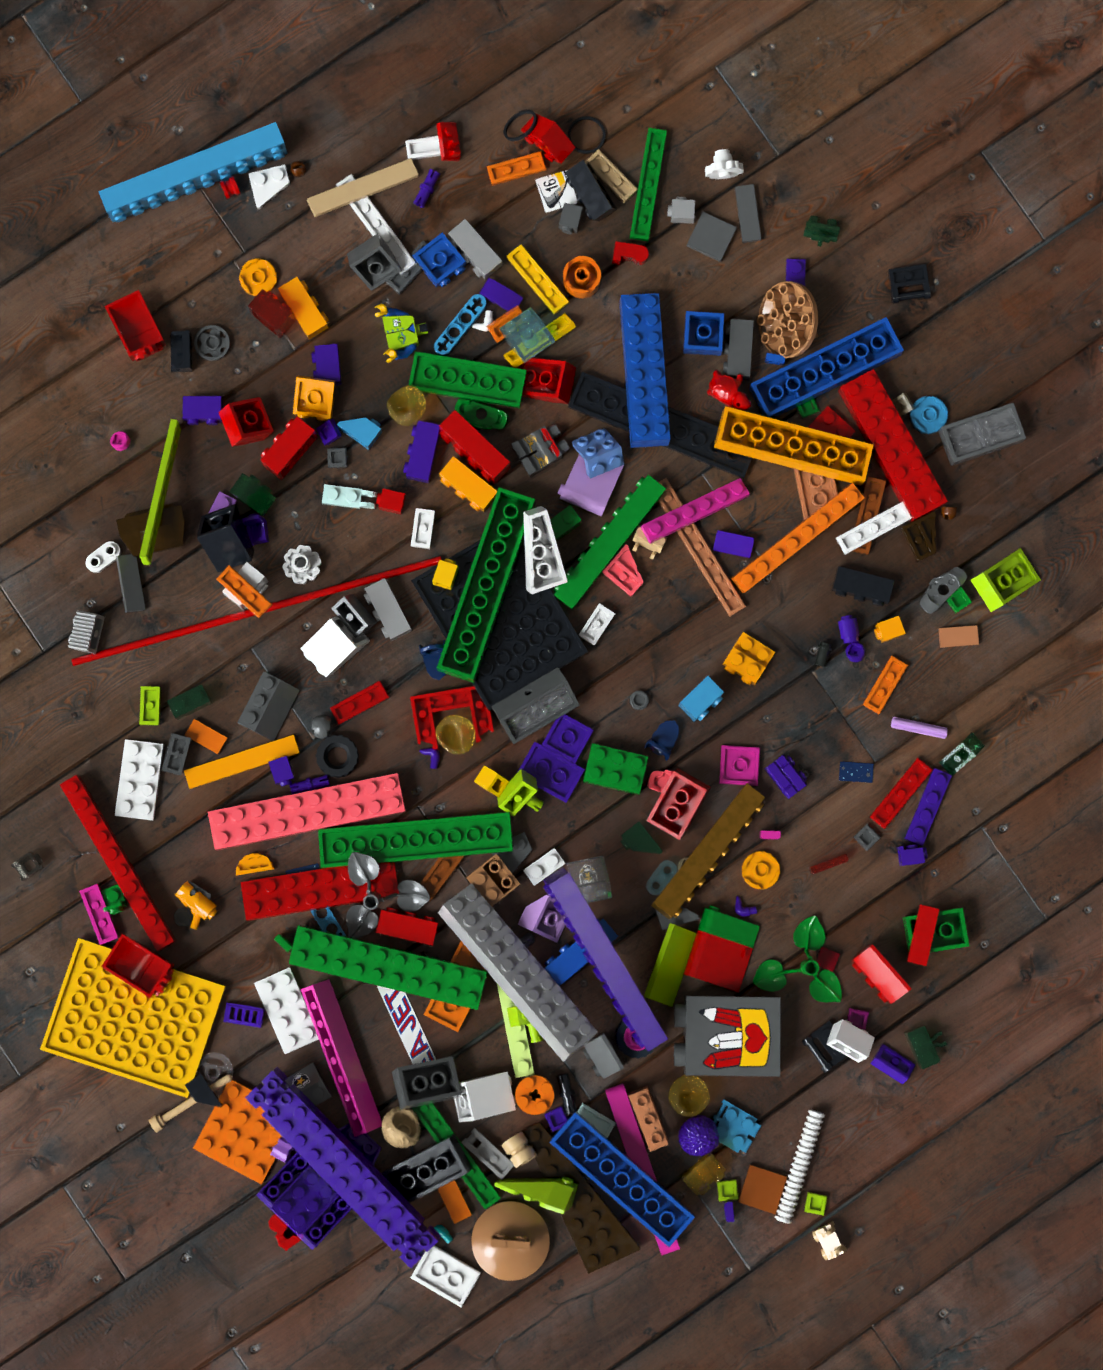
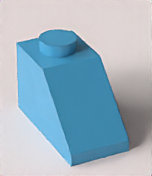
(362, 430)

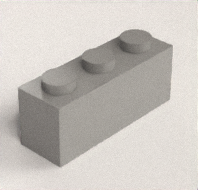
(474, 250)
(387, 610)

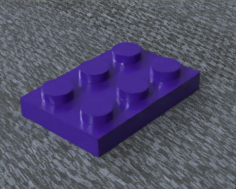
(552, 771)

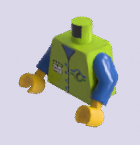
(400, 332)

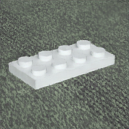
(139, 780)
(287, 1010)

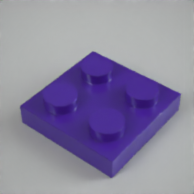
(567, 738)

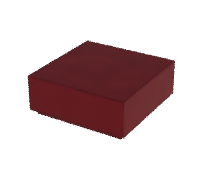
(827, 959)

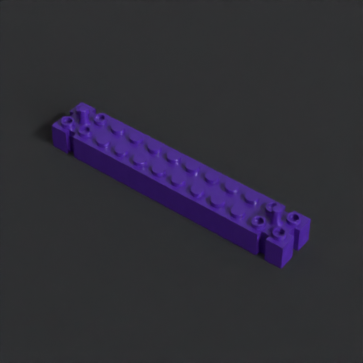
(343, 1167)

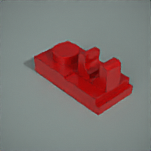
(448, 141)

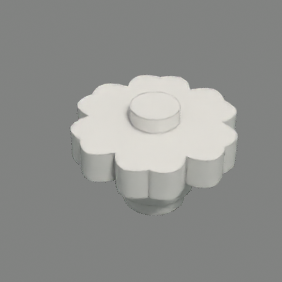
(723, 166)
(302, 564)

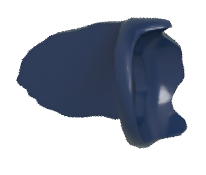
(431, 656)
(664, 739)

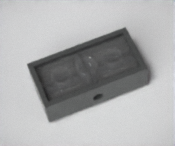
(982, 434)
(535, 705)

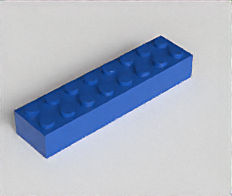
(826, 369)
(644, 370)
(622, 1179)

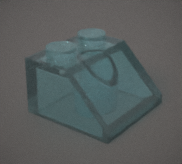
(527, 335)

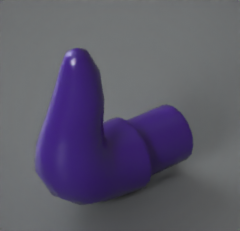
(435, 756)
(743, 911)

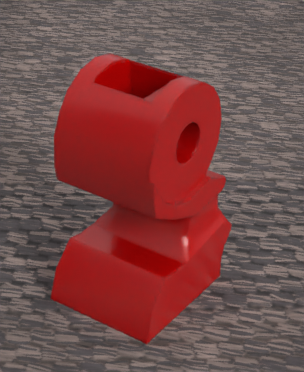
(280, 1227)

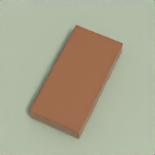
(958, 636)

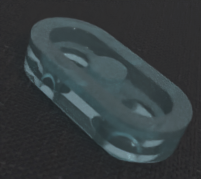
(660, 877)

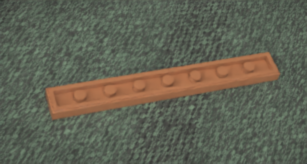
(703, 556)

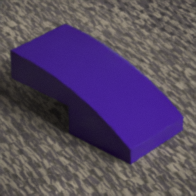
(500, 295)

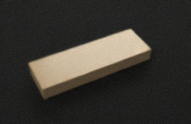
(612, 176)

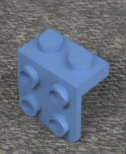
(599, 452)

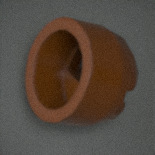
(299, 172)
(949, 512)

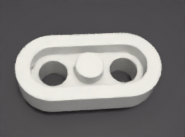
(104, 559)

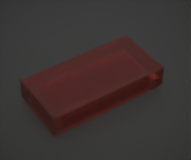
(828, 864)

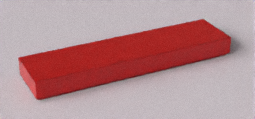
(900, 793)

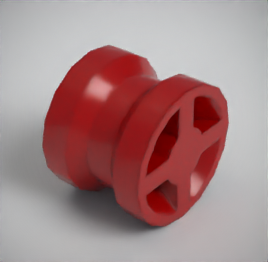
(229, 187)

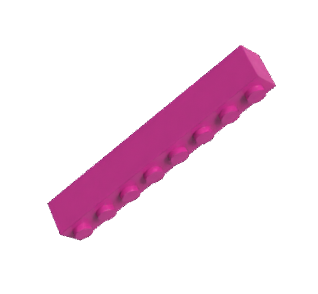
(342, 1057)

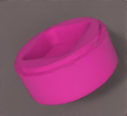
(120, 441)

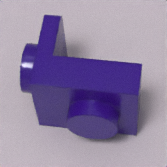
(256, 529)

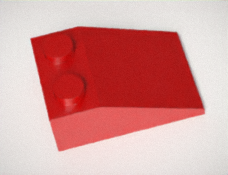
(548, 380)

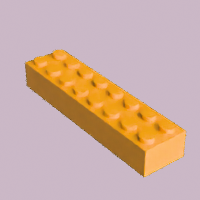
(793, 446)

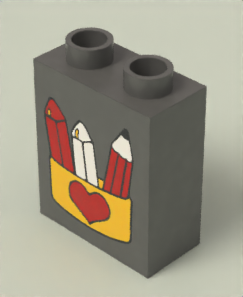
(728, 1036)

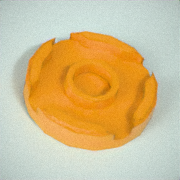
(257, 275)
(760, 870)

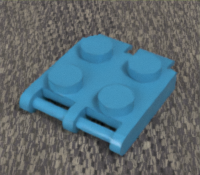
(735, 1127)

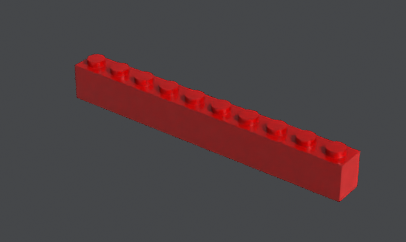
(118, 863)

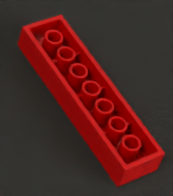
(892, 445)

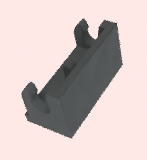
(176, 754)

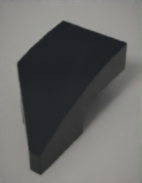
(202, 1092)

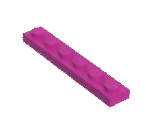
(695, 510)

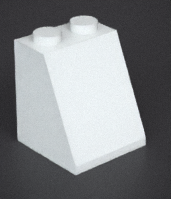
(332, 646)
(485, 1097)

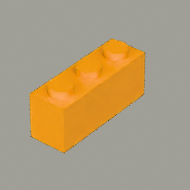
(304, 307)
(467, 484)

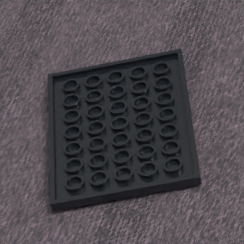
(527, 636)

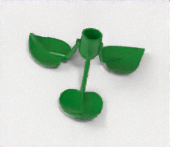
(824, 987)

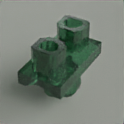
(821, 232)

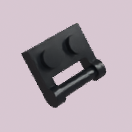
(909, 277)
(822, 1034)

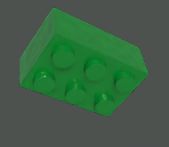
(615, 769)
(948, 933)

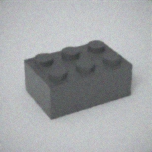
(426, 1083)

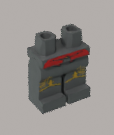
(543, 446)

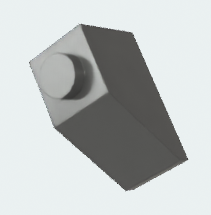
(684, 917)

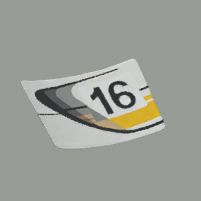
(555, 191)

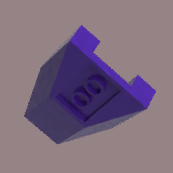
(306, 1199)

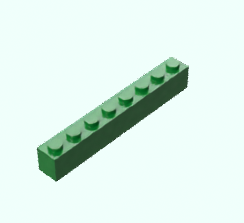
(610, 541)

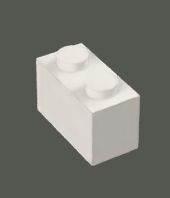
(850, 1040)

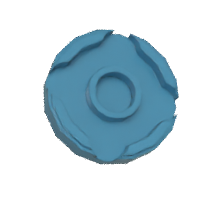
(929, 415)

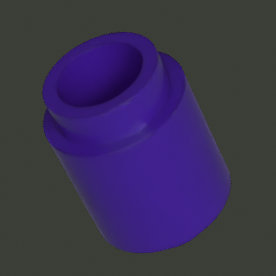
(849, 629)

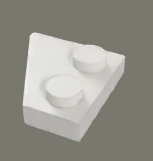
(268, 183)

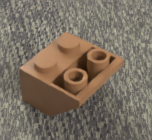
(493, 880)

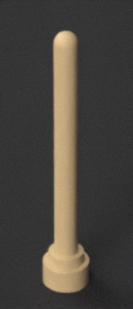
(159, 1121)

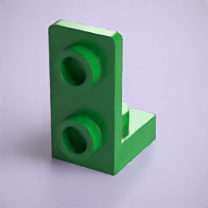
(114, 900)

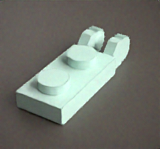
(347, 497)

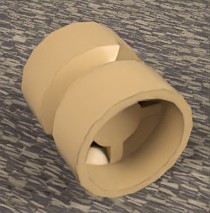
(519, 1150)

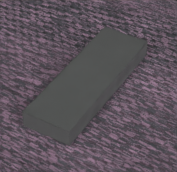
(747, 213)
(401, 282)
(130, 583)

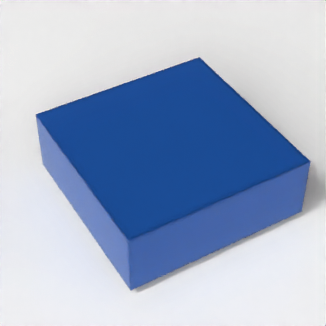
(774, 359)

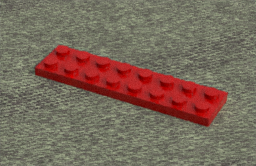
(311, 891)

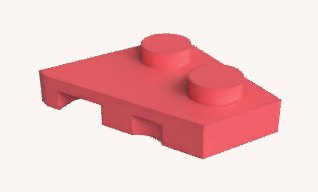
(624, 572)

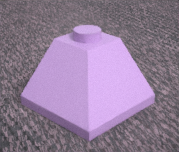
(543, 919)

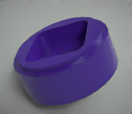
(855, 652)

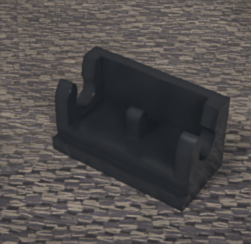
(181, 351)

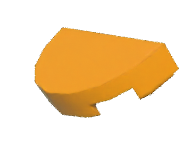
(254, 863)

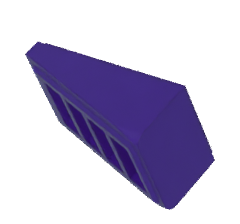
(259, 1019)

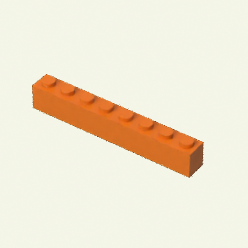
(797, 538)

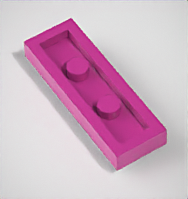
(100, 920)

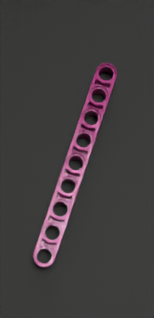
(633, 1141)

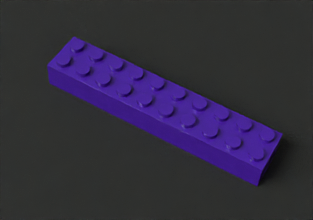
(607, 963)

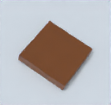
(762, 1189)

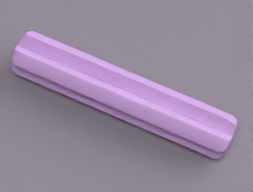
(919, 727)

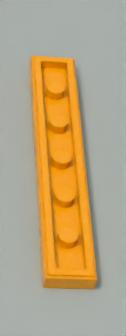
(241, 762)

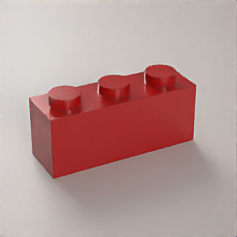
(407, 926)

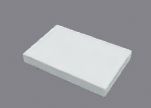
(446, 1275)

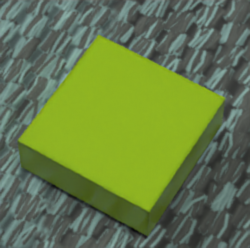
(727, 1190)
(815, 1203)

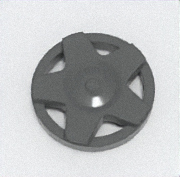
(212, 343)

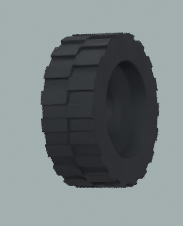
(347, 745)

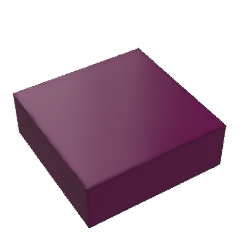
(858, 1018)

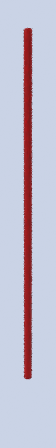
(247, 613)

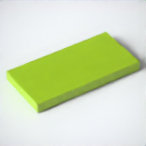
(670, 965)

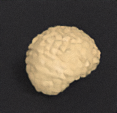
(401, 1127)

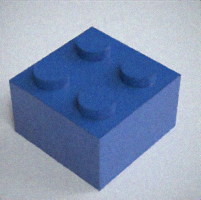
(703, 333)

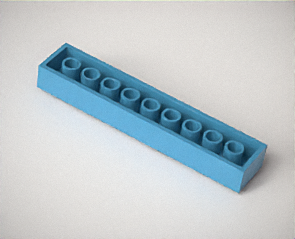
(193, 172)

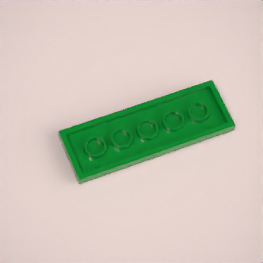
(468, 379)

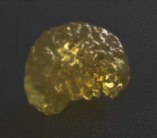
(406, 405)
(456, 734)
(689, 1095)

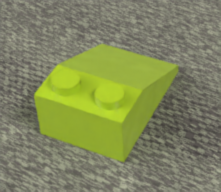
(1005, 580)

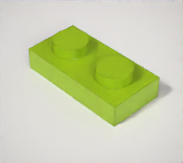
(150, 705)

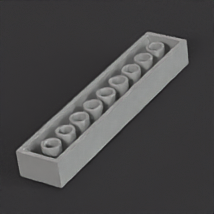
(517, 972)

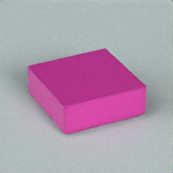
(770, 834)

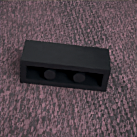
(590, 191)
(862, 586)

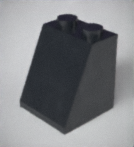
(225, 538)

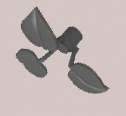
(359, 917)

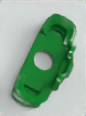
(495, 418)

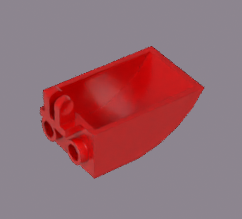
(135, 326)
(139, 967)

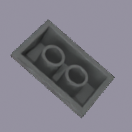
(268, 706)

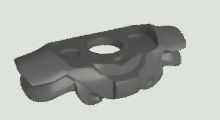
(932, 599)

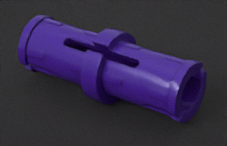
(426, 188)
(310, 784)

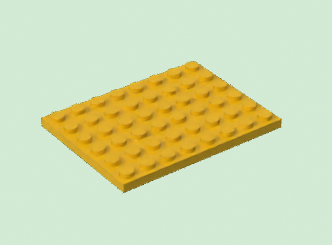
(126, 1032)

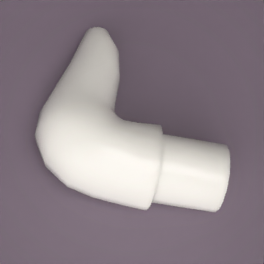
(487, 320)

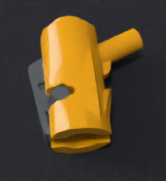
(198, 901)

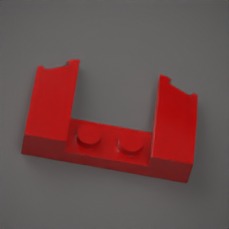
(426, 704)

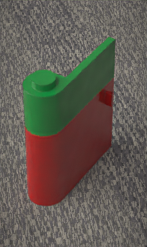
(721, 949)

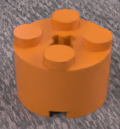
(573, 270)
(540, 1104)

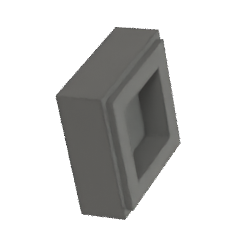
(337, 457)
(866, 837)

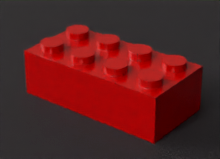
(474, 447)

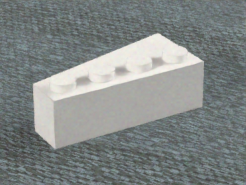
(542, 555)

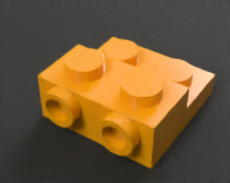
(314, 398)
(748, 659)

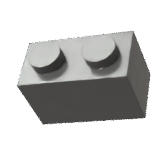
(354, 615)

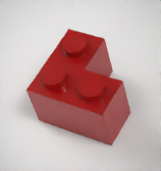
(550, 138)

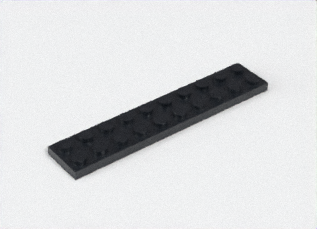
(687, 434)

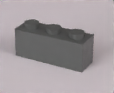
(738, 348)

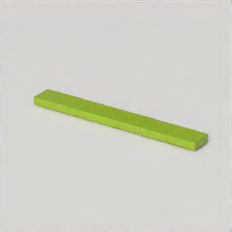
(160, 492)

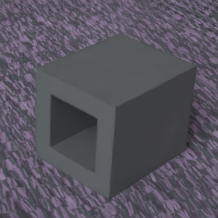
(570, 218)

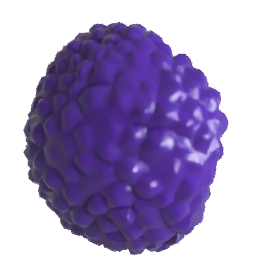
(698, 1136)

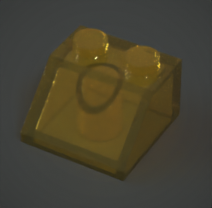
(703, 1174)

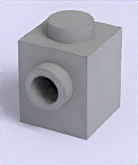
(681, 210)

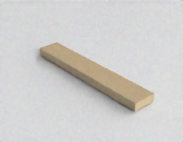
(362, 187)

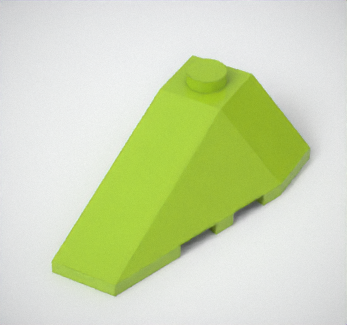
(552, 1193)

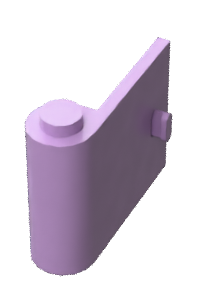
(586, 492)

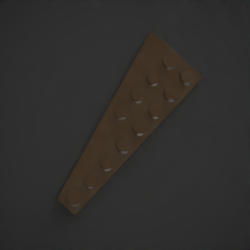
(590, 1222)

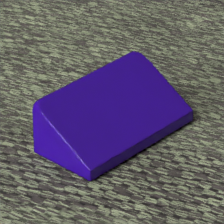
(733, 544)
(893, 1064)

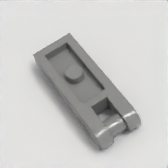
(488, 1154)

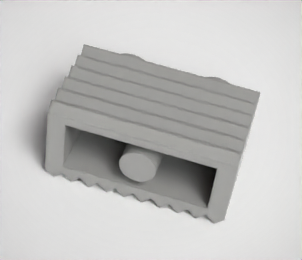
(86, 632)

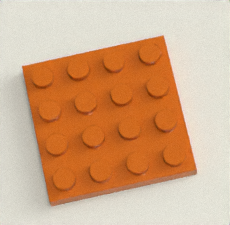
(239, 1135)

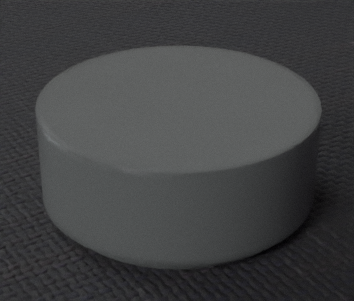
(639, 700)

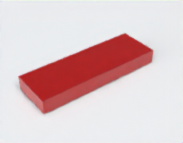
(359, 702)
(923, 935)

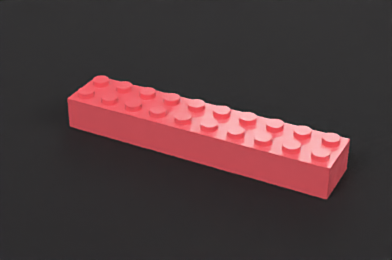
(306, 811)

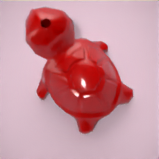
(726, 391)

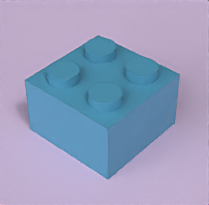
(701, 698)

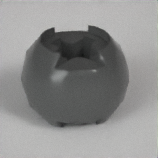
(322, 726)

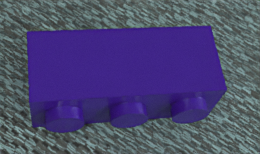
(422, 451)

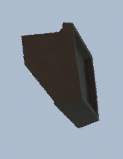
(169, 535)

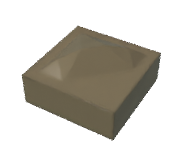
(903, 404)

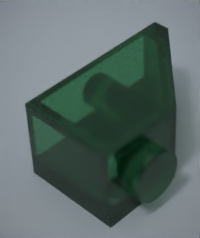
(962, 754)
(639, 840)

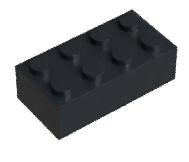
(428, 1169)

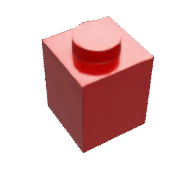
(391, 501)

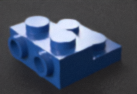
(440, 260)

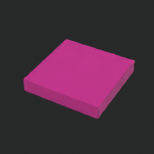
(739, 765)

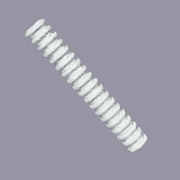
(799, 1166)

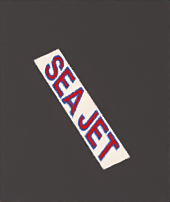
(407, 1025)

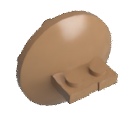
(789, 319)
(510, 1240)

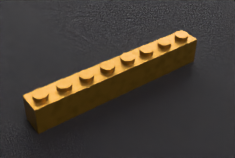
(708, 851)

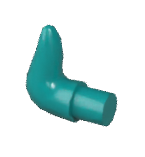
(444, 1233)

